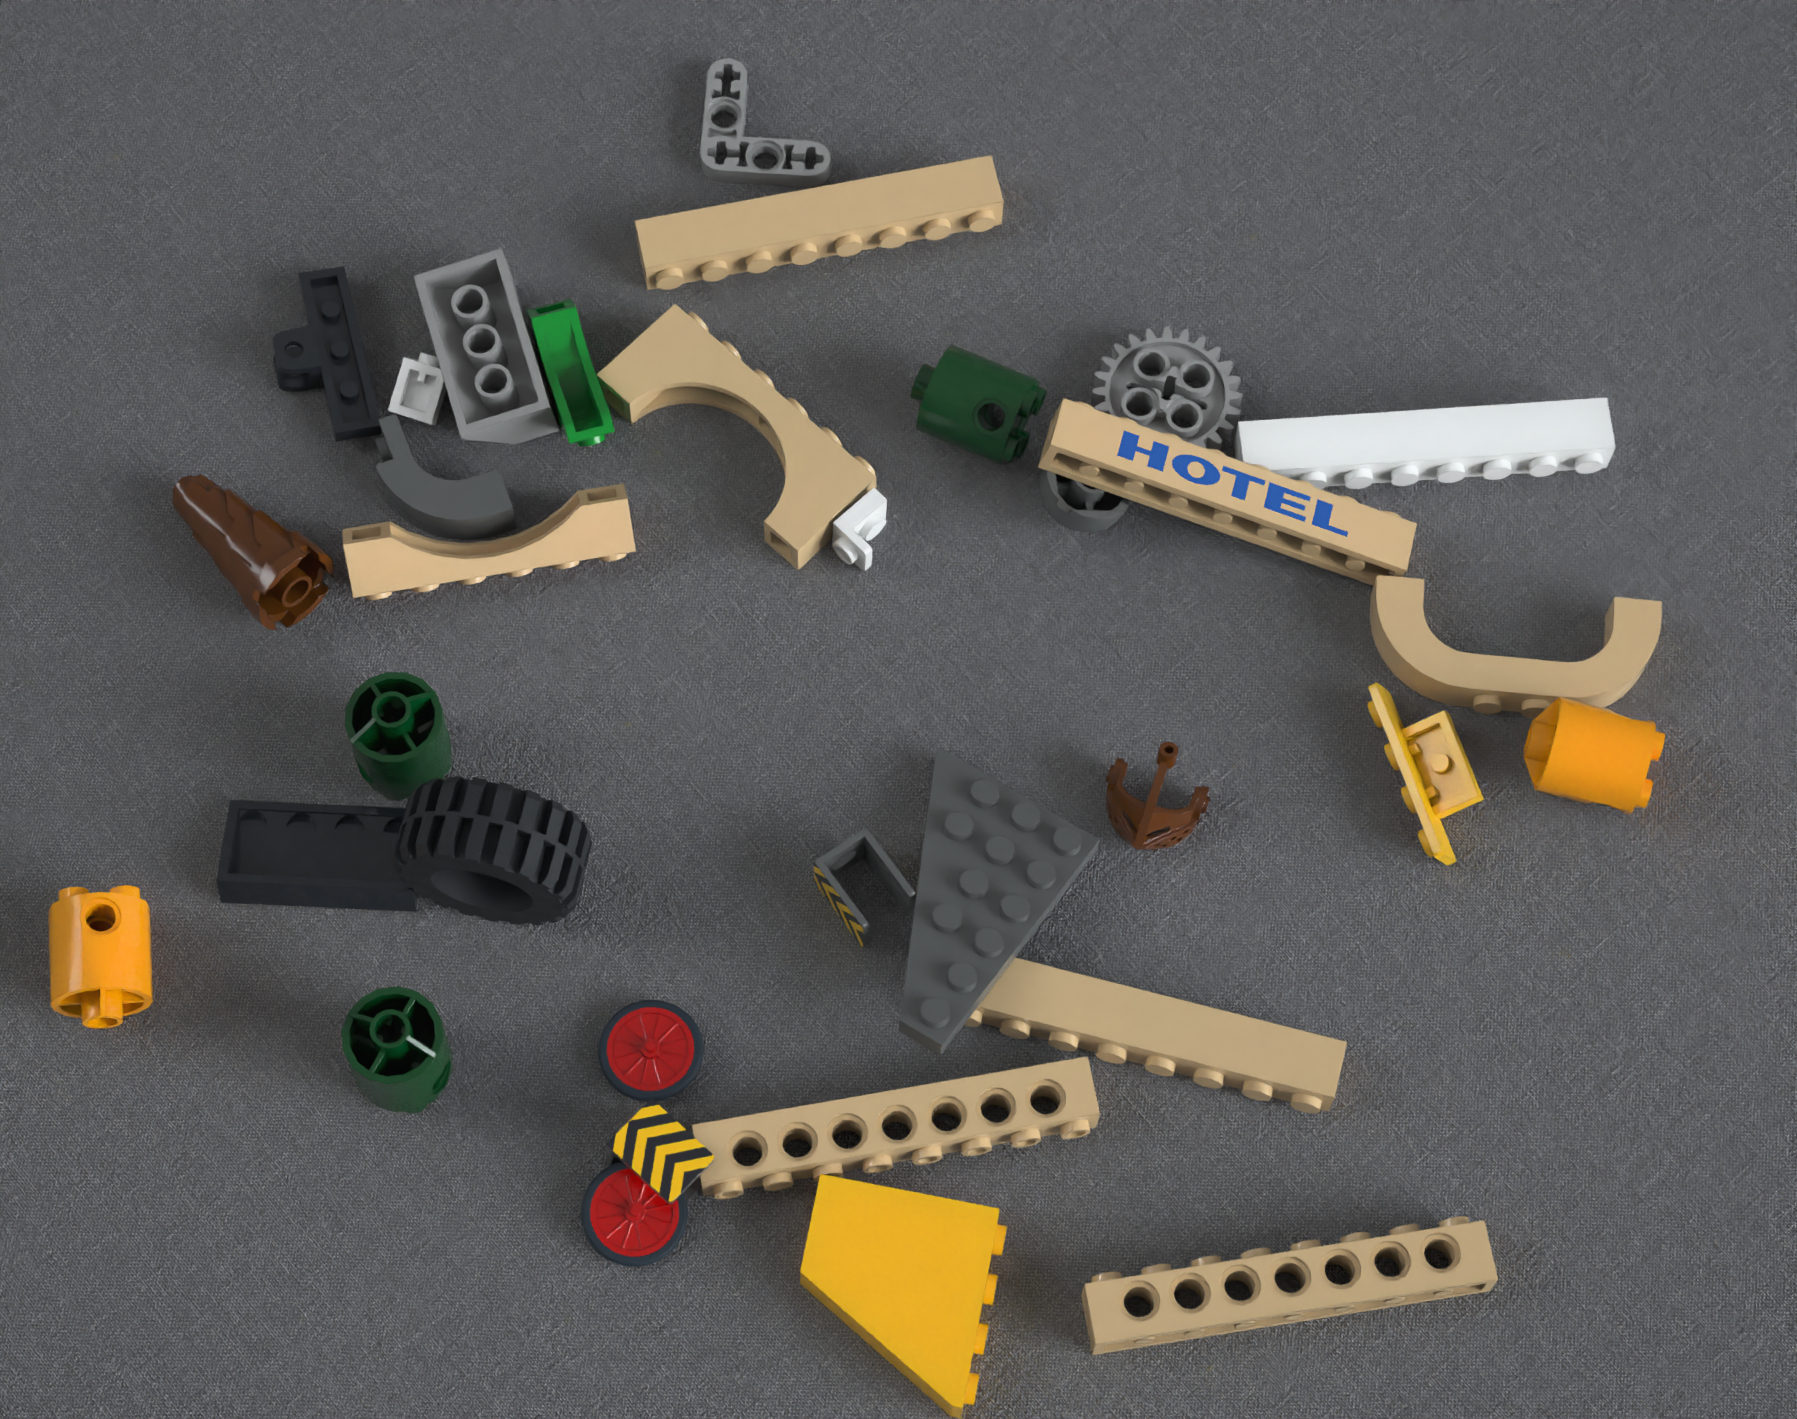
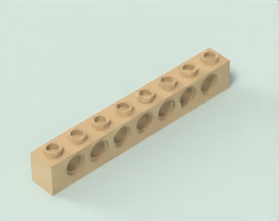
(1065, 1082)
(1115, 1329)

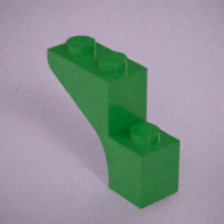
(570, 373)

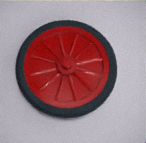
(650, 1050)
(629, 1219)

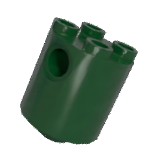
(960, 403)
(398, 733)
(397, 1049)

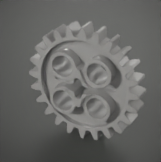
(1176, 363)

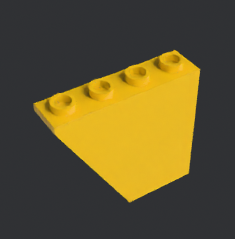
(907, 1278)

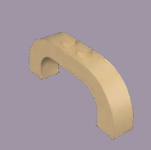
(1505, 682)

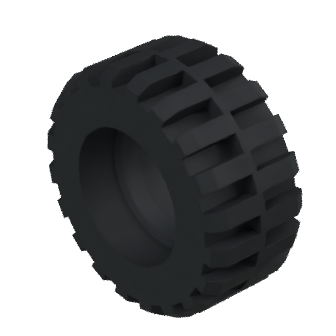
(492, 851)

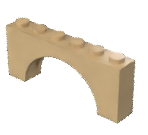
(686, 365)

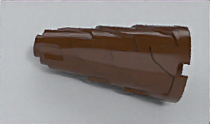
(265, 562)

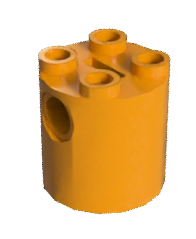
(1592, 755)
(100, 955)

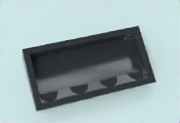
(312, 856)

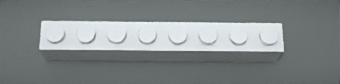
(1433, 443)

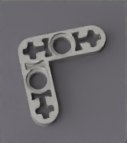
(732, 139)

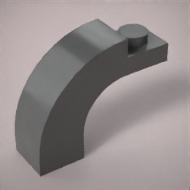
(438, 506)

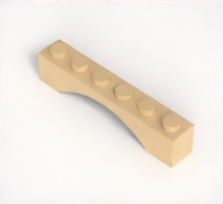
(393, 559)

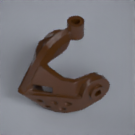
(1148, 816)

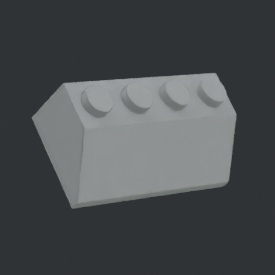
(486, 351)

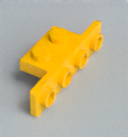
(1432, 766)

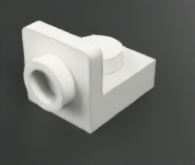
(419, 389)
(860, 521)

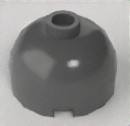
(1080, 505)

